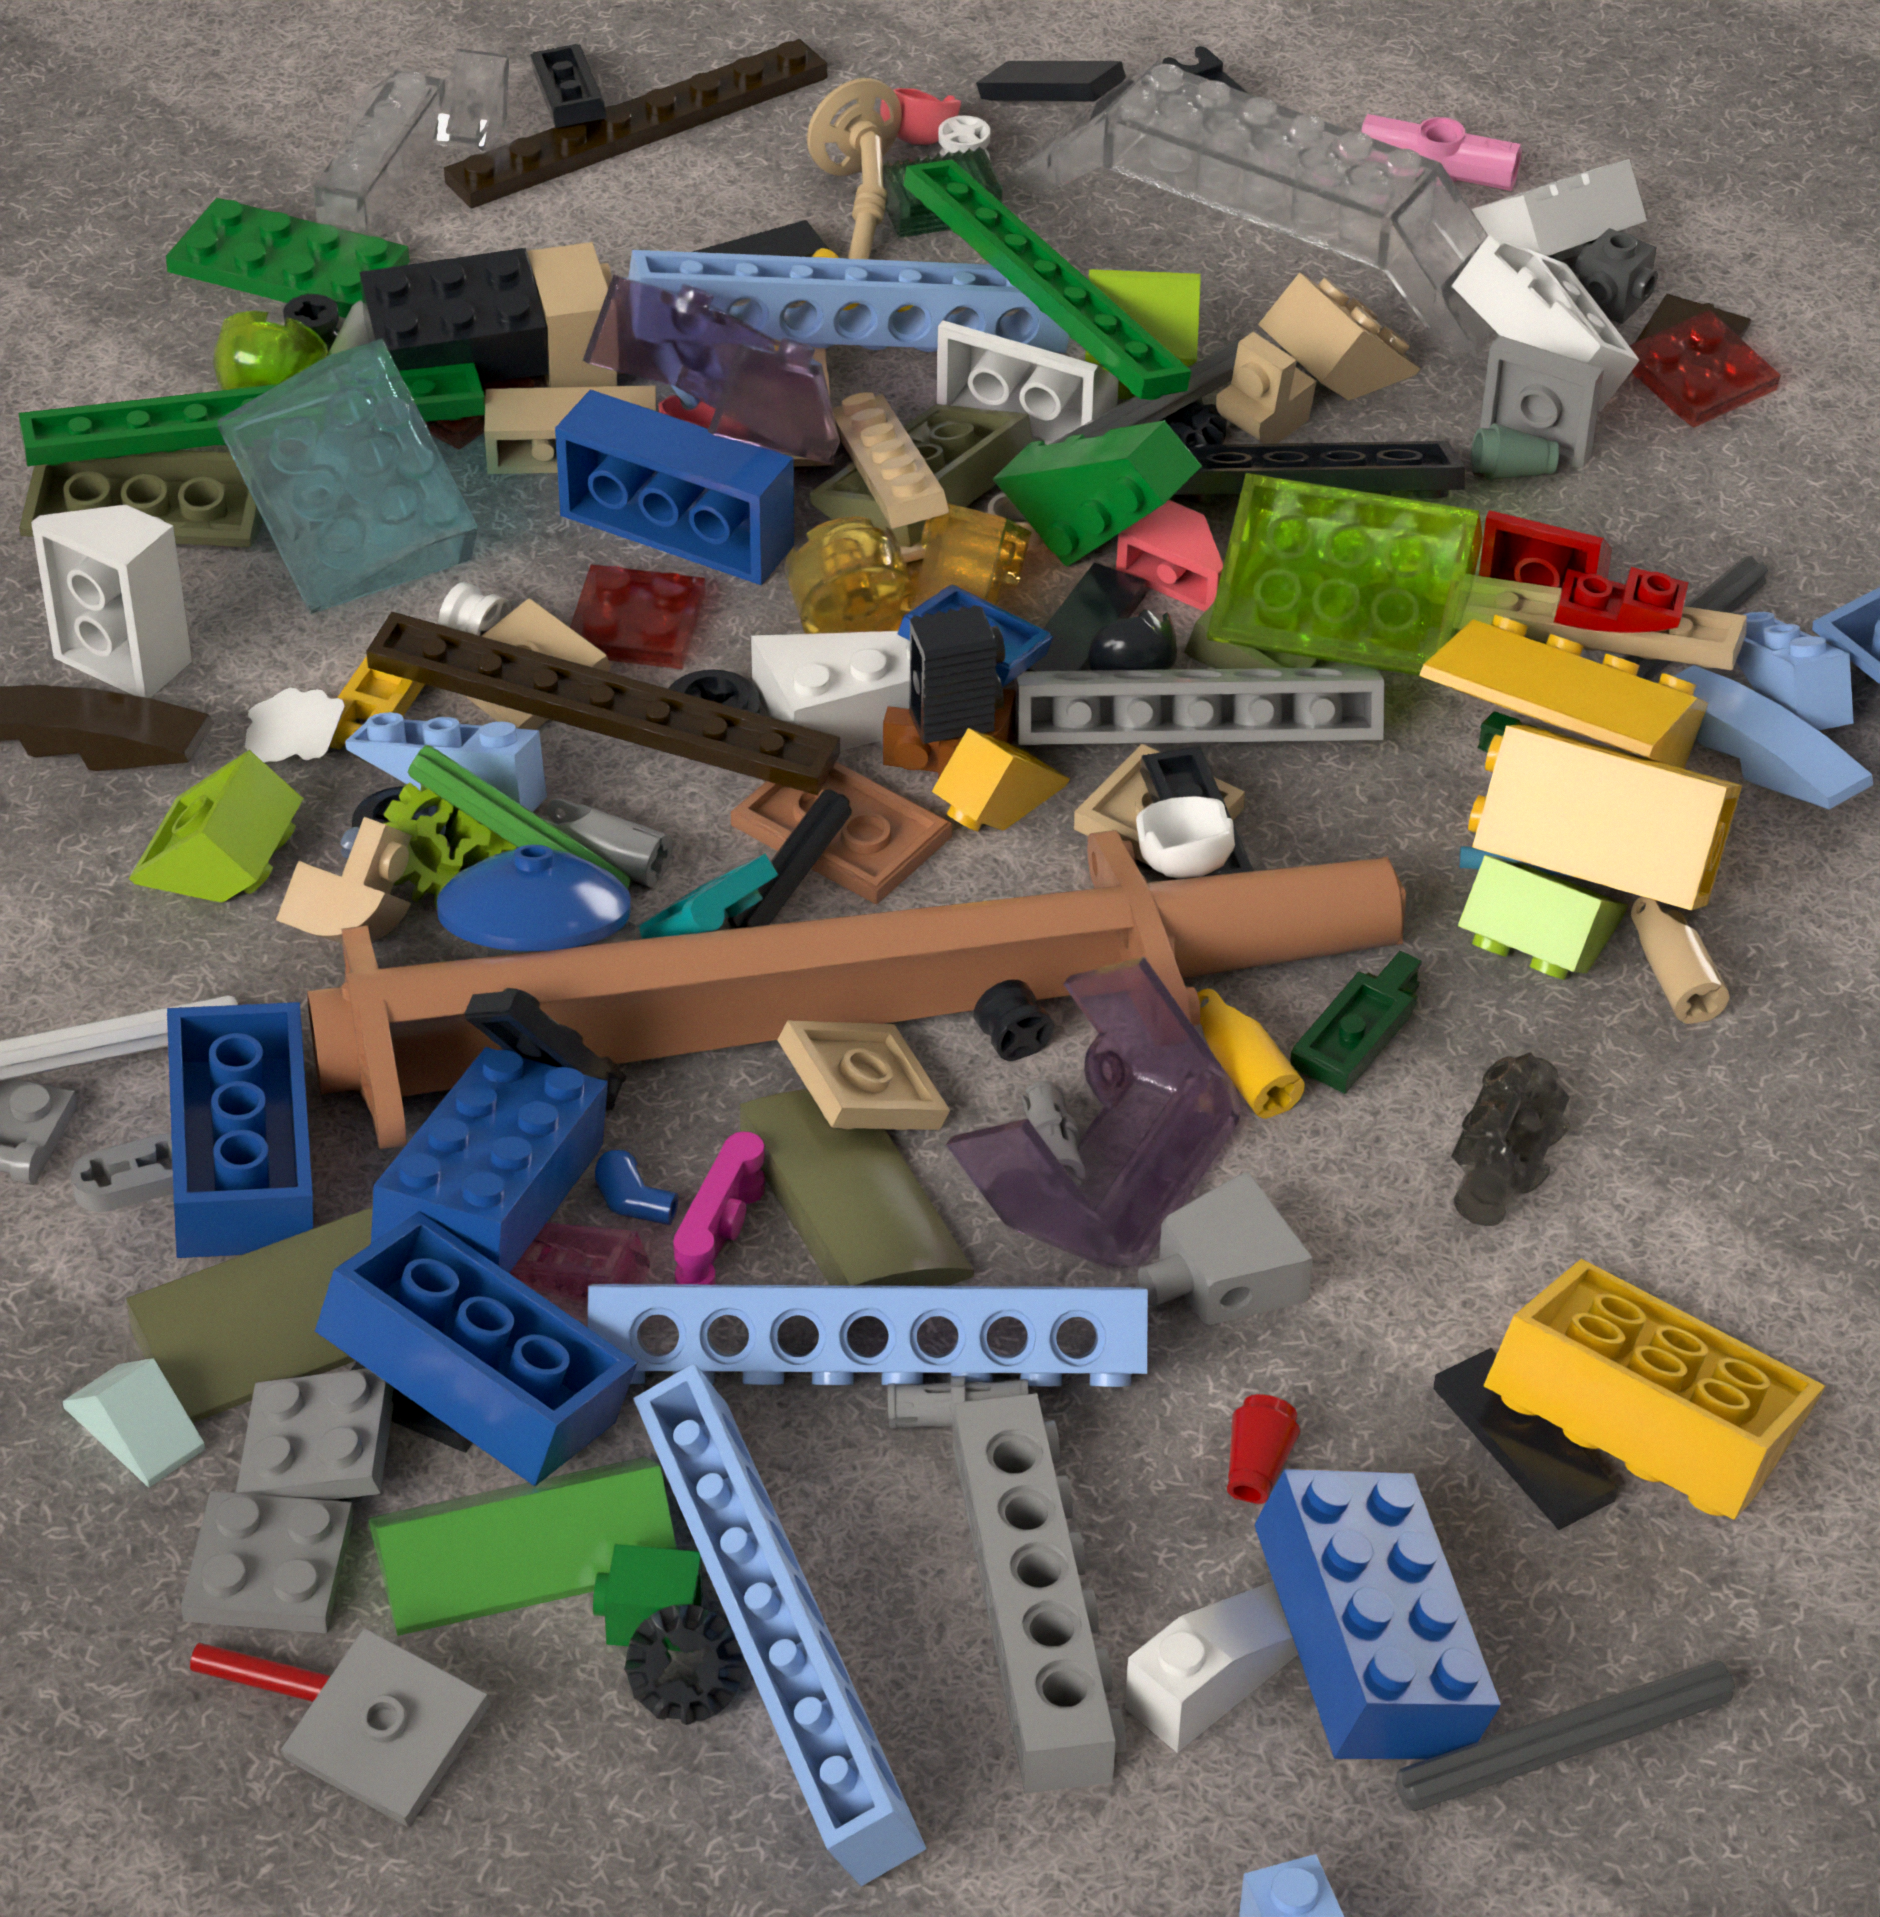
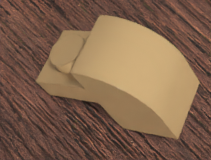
(1266, 392)
(360, 897)

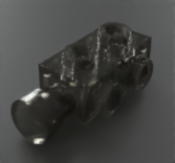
(1508, 1136)

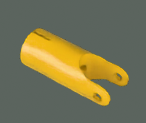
(1249, 1057)

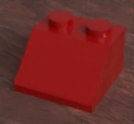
(1539, 552)

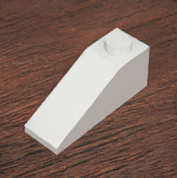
(1207, 1664)

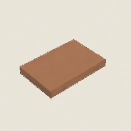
(875, 846)

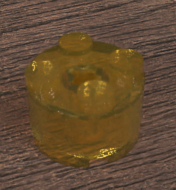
(849, 578)

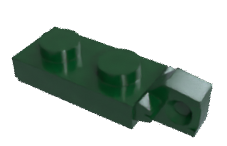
(1358, 1024)

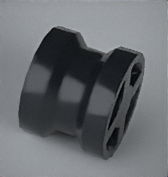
(317, 313)
(1013, 1020)

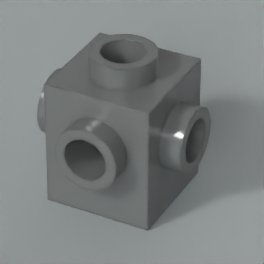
(1620, 266)

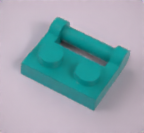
(712, 902)

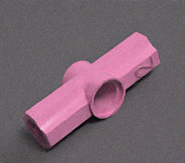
(1462, 154)

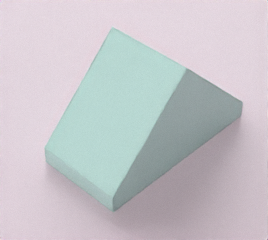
(138, 1419)

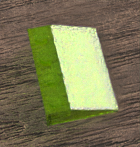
(1344, 574)

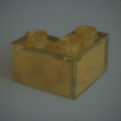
(971, 552)

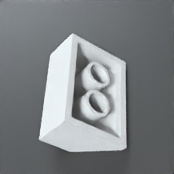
(1020, 378)
(114, 595)

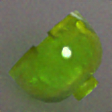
(263, 352)

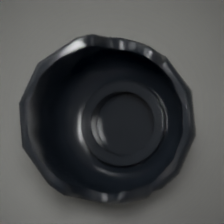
(1135, 644)

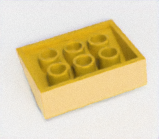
(1571, 691)
(1652, 1387)

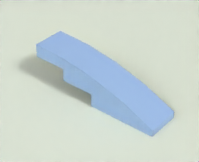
(1773, 743)

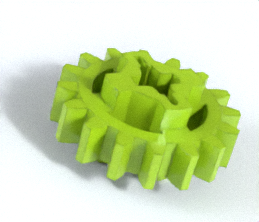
(429, 858)

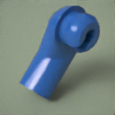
(626, 1192)

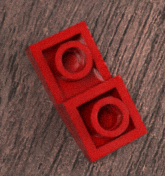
(1640, 605)

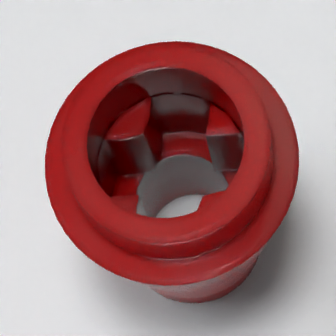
(1260, 1445)

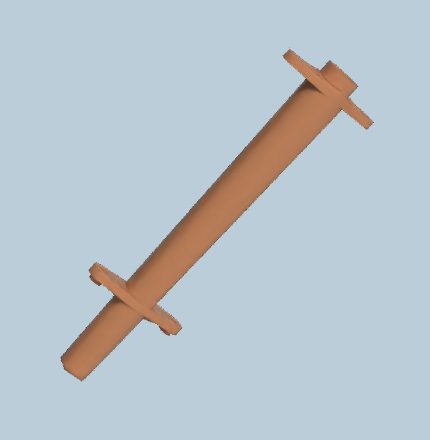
(705, 991)

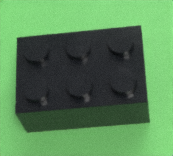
(460, 313)

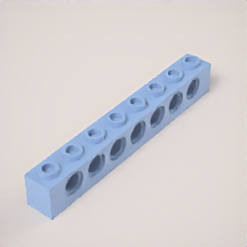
(834, 283)
(1115, 1312)
(779, 1628)

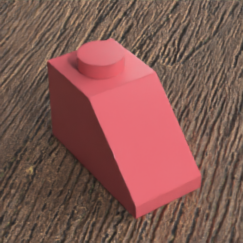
(1173, 554)

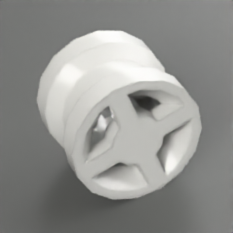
(963, 133)
(471, 611)

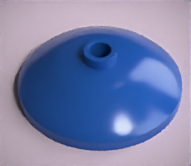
(533, 901)

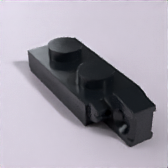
(520, 1026)

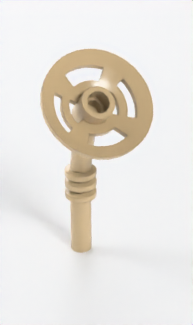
(864, 141)

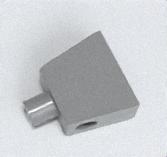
(1229, 1256)

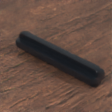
(797, 857)

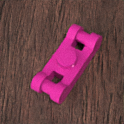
(719, 1208)

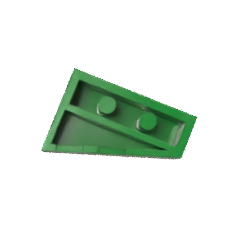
(1095, 486)

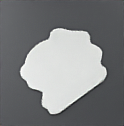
(293, 725)

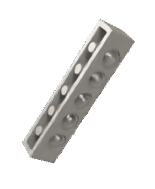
(1199, 705)
(1035, 1594)

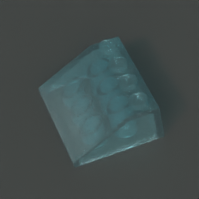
(349, 479)

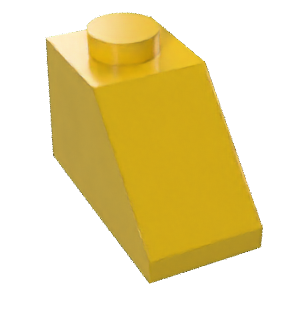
(994, 782)

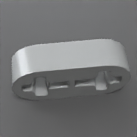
(129, 1168)

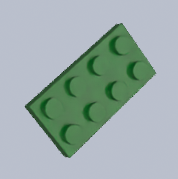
(279, 254)

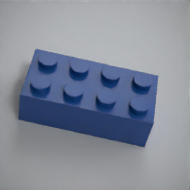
(675, 486)
(238, 1127)
(496, 1154)
(475, 1347)
(1375, 1615)

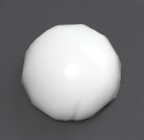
(1185, 836)

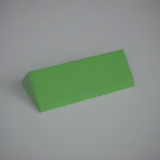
(516, 1543)

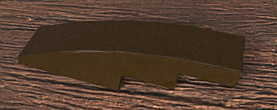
(101, 726)

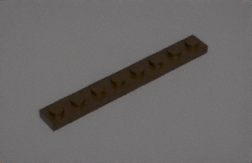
(635, 123)
(604, 703)

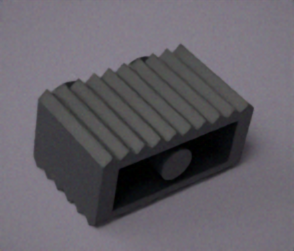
(954, 673)

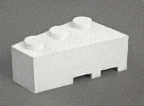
(1567, 212)
(1545, 307)
(833, 681)

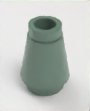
(1512, 453)

